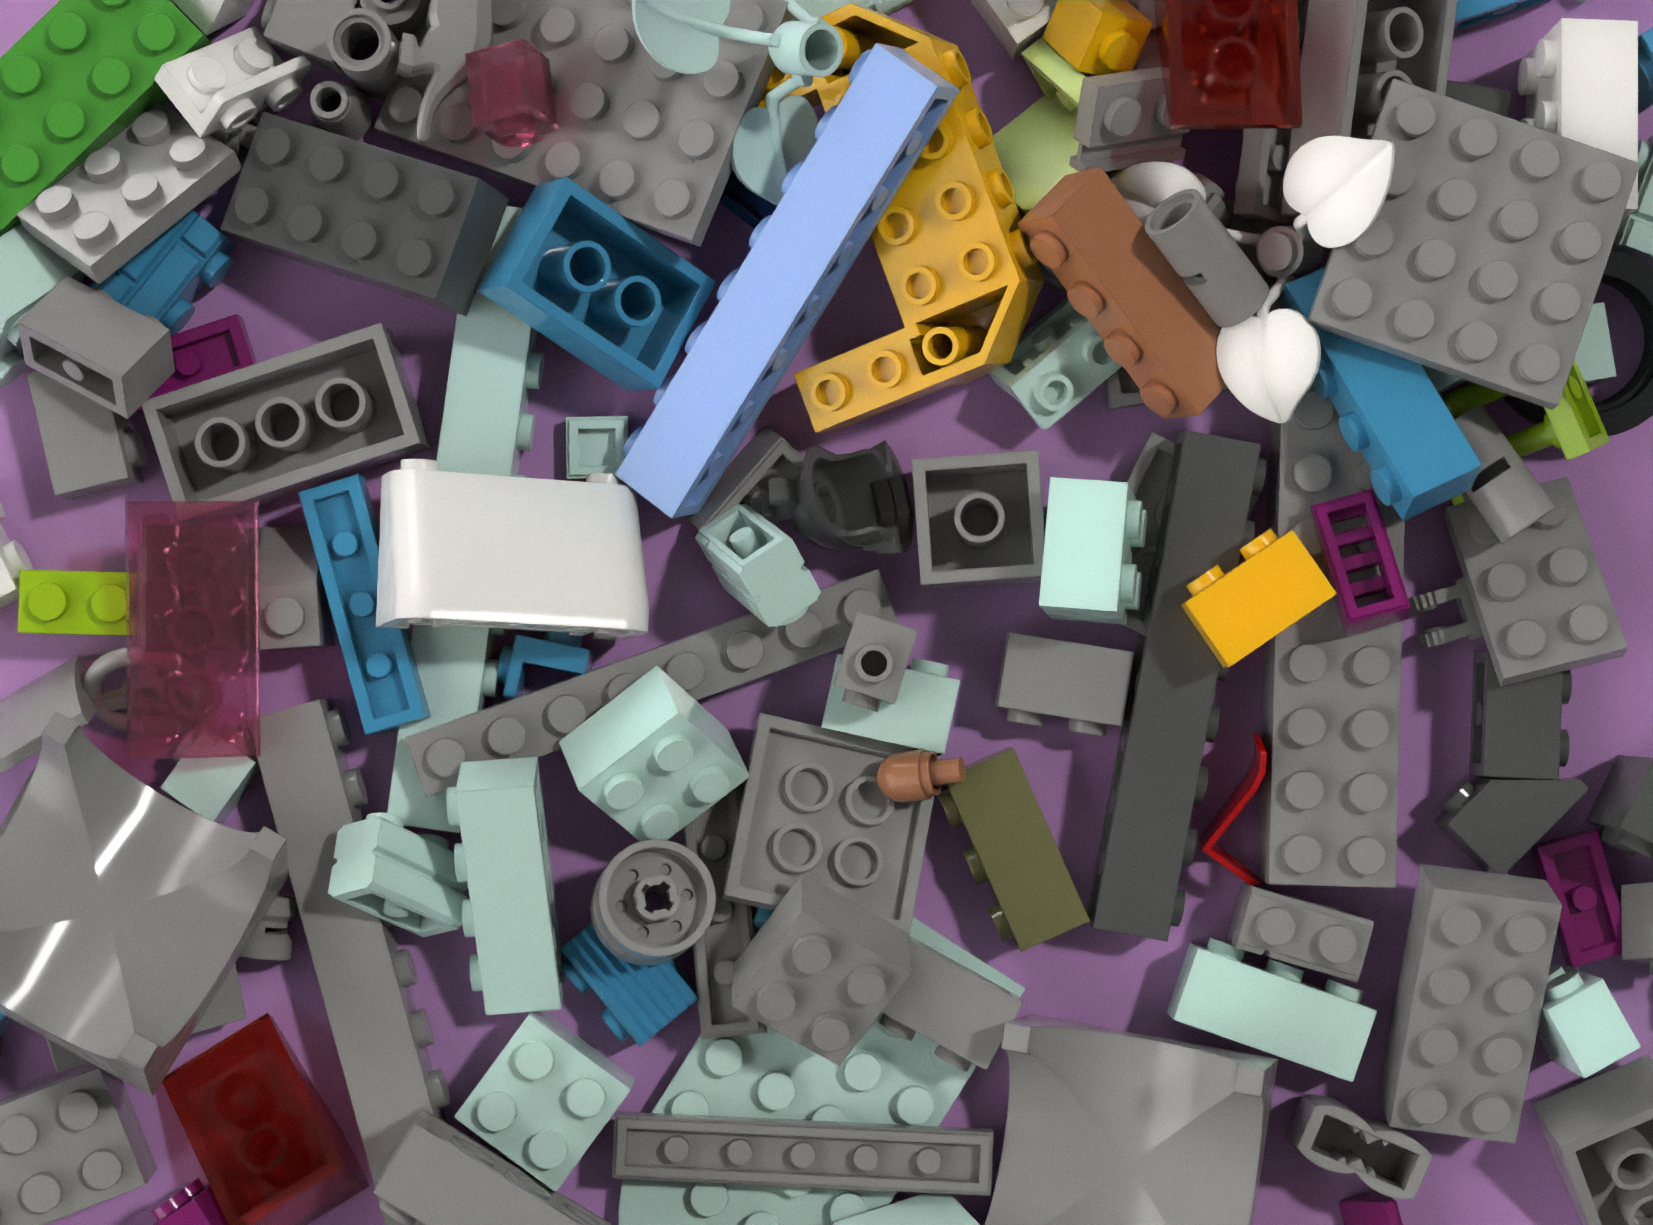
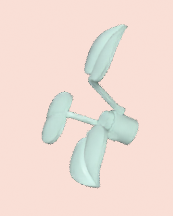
(769, 139)

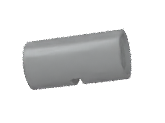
(354, 35)
(1207, 258)
(1504, 487)

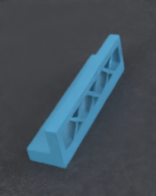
(347, 555)

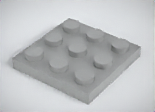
(822, 814)

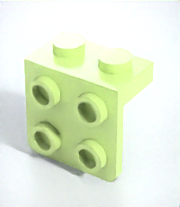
(1040, 140)

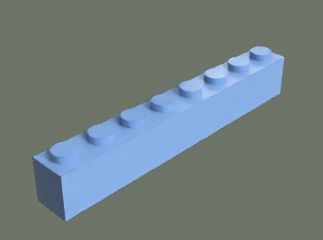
(786, 279)

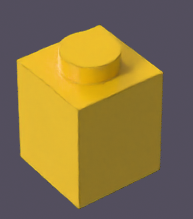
(1098, 34)

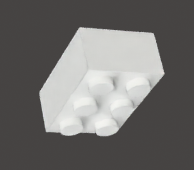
(1586, 86)

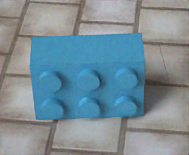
(597, 285)

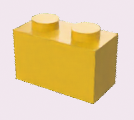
(1256, 597)

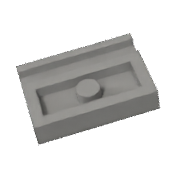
(1124, 122)

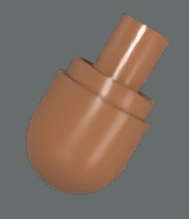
(917, 775)

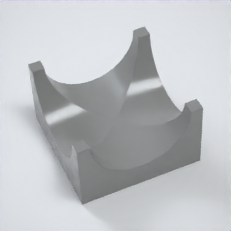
(121, 909)
(1128, 1128)

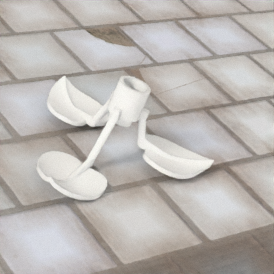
(1339, 192)

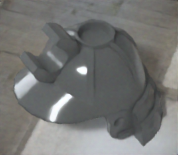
(846, 501)

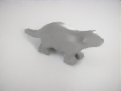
(453, 31)

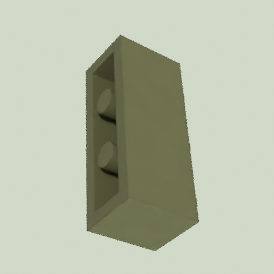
(1013, 851)

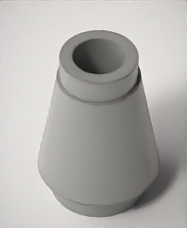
(349, 119)

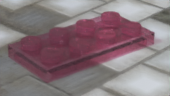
(192, 629)

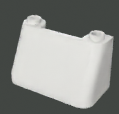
(510, 553)

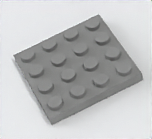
(1479, 246)

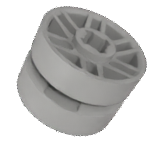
(684, 902)

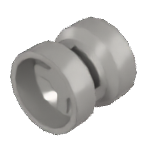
(271, 937)

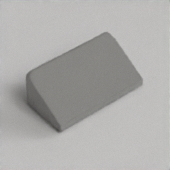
(748, 476)

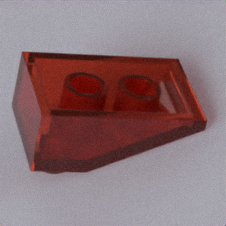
(1230, 63)
(263, 1130)

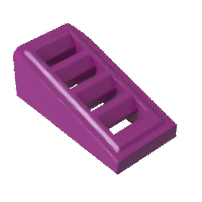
(1375, 615)

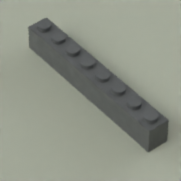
(1172, 692)

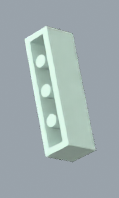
(508, 884)

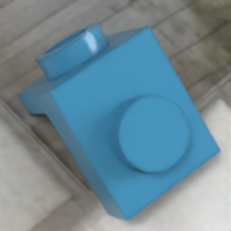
(555, 652)

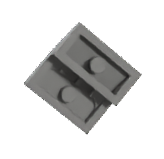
(32, 706)

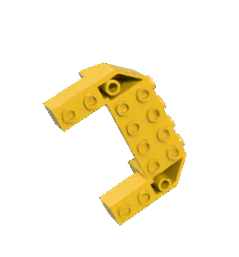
(944, 245)

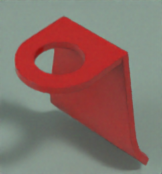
(1229, 811)

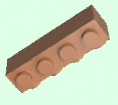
(1127, 292)

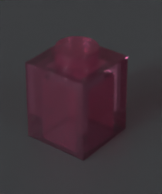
(511, 93)

